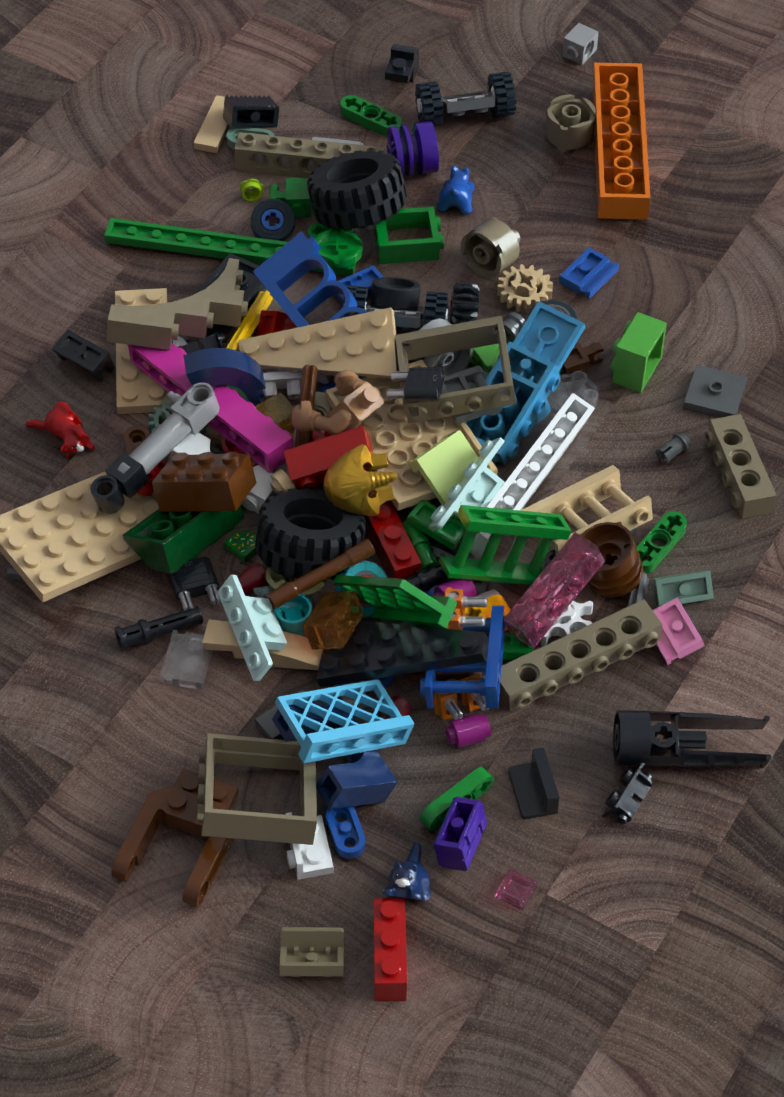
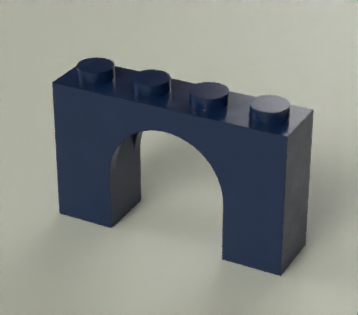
(359, 782)

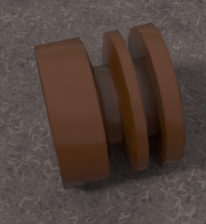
(622, 563)

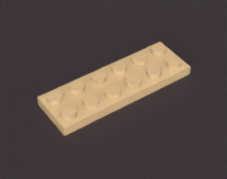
(134, 388)

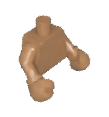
(348, 414)

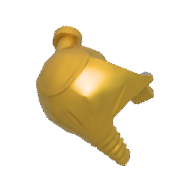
(349, 484)

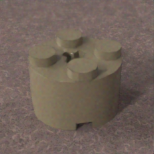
(570, 122)
(491, 247)

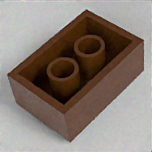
(204, 482)

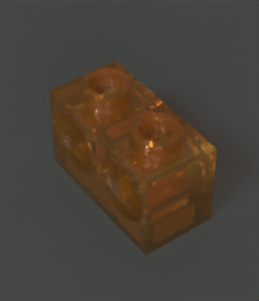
(333, 620)

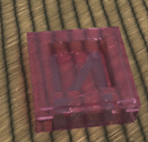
(516, 889)

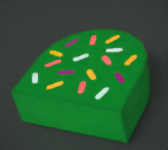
(241, 545)

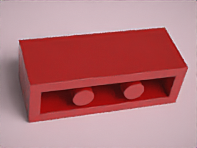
(310, 461)
(392, 543)
(389, 949)

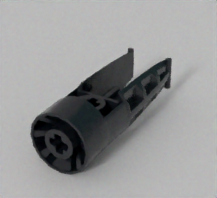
(636, 738)

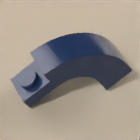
(227, 367)

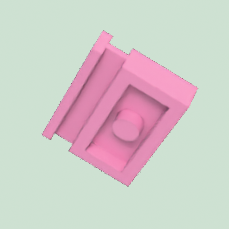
(678, 632)

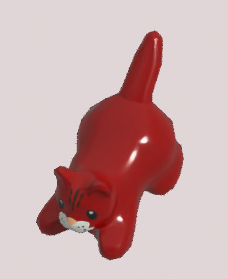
(66, 426)

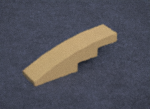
(295, 654)

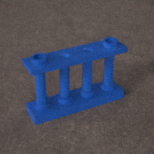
(491, 668)

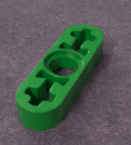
(357, 108)
(660, 531)
(470, 787)

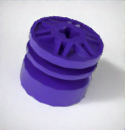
(417, 149)

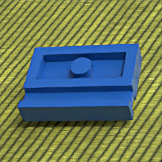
(588, 273)

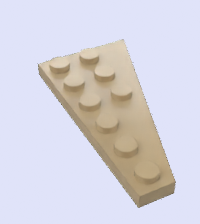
(350, 343)

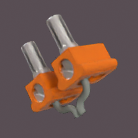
(458, 617)
(447, 704)

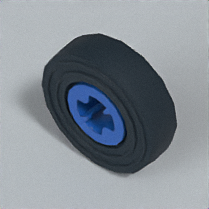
(268, 209)

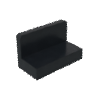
(535, 786)

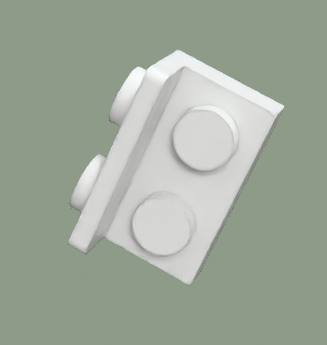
(311, 859)

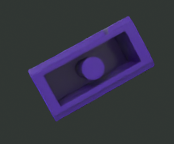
(460, 833)

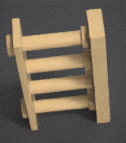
(589, 494)

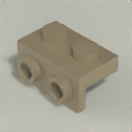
(312, 951)

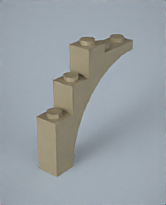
(191, 316)

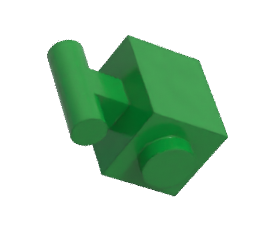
(295, 196)

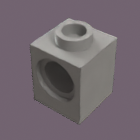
(580, 43)

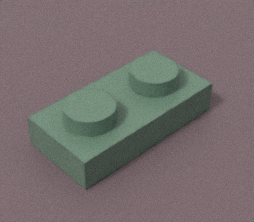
(686, 586)

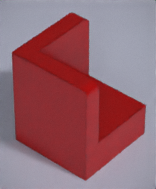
(274, 322)

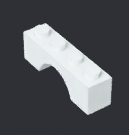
(259, 493)

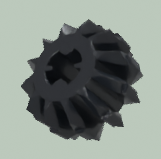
(464, 302)

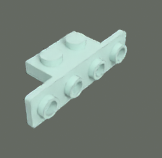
(476, 488)
(253, 626)

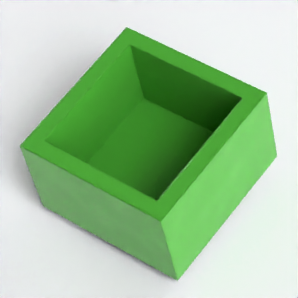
(638, 352)

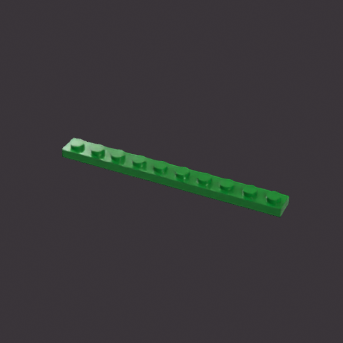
(197, 242)

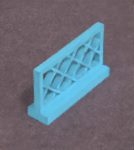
(352, 737)

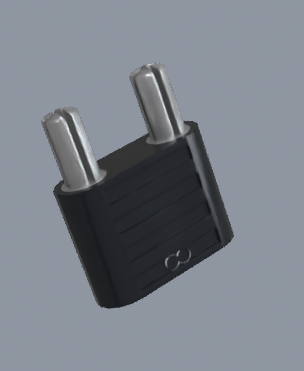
(421, 384)
(194, 580)

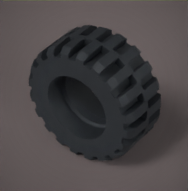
(357, 190)
(304, 531)

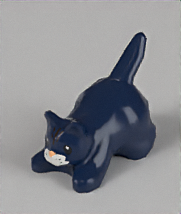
(409, 878)

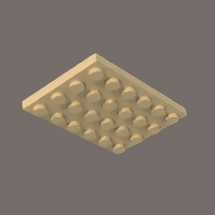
(405, 441)
(68, 539)

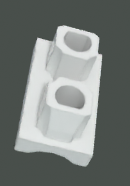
(281, 380)

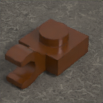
(581, 357)

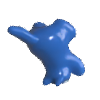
(457, 192)

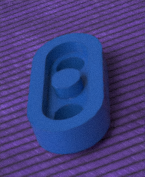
(346, 832)

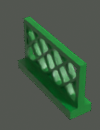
(399, 601)

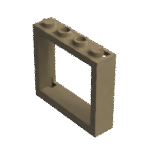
(452, 339)
(256, 825)

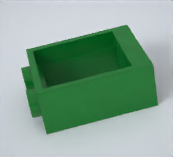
(413, 249)

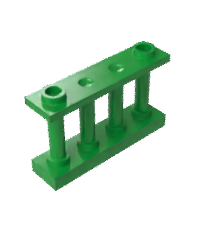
(500, 523)

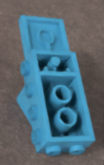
(535, 369)

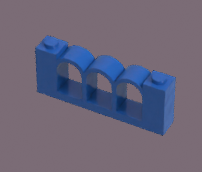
(290, 265)

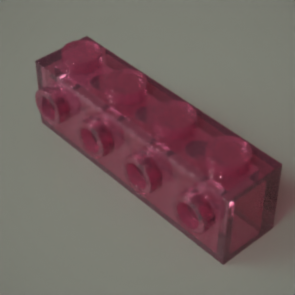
(554, 590)

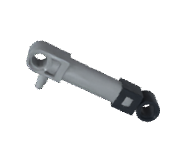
(130, 471)

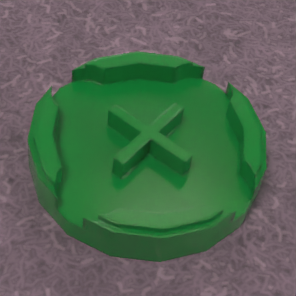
(339, 248)

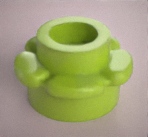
(251, 194)

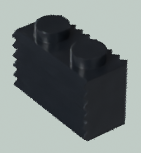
(251, 112)

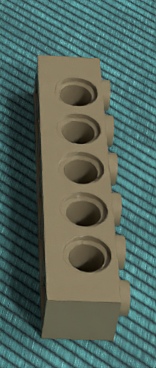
(287, 155)
(585, 643)

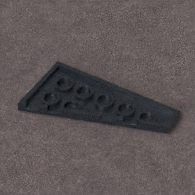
(399, 649)

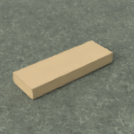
(213, 128)

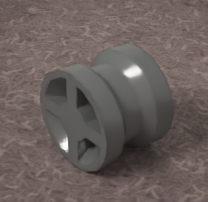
(512, 325)

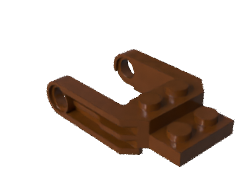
(178, 809)

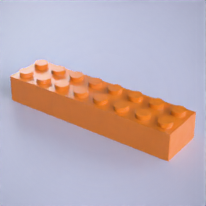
(620, 141)

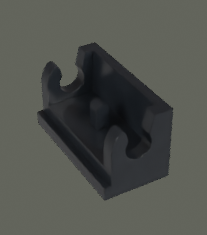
(83, 354)

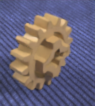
(524, 287)

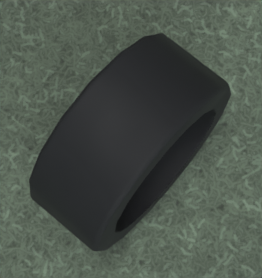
(395, 293)

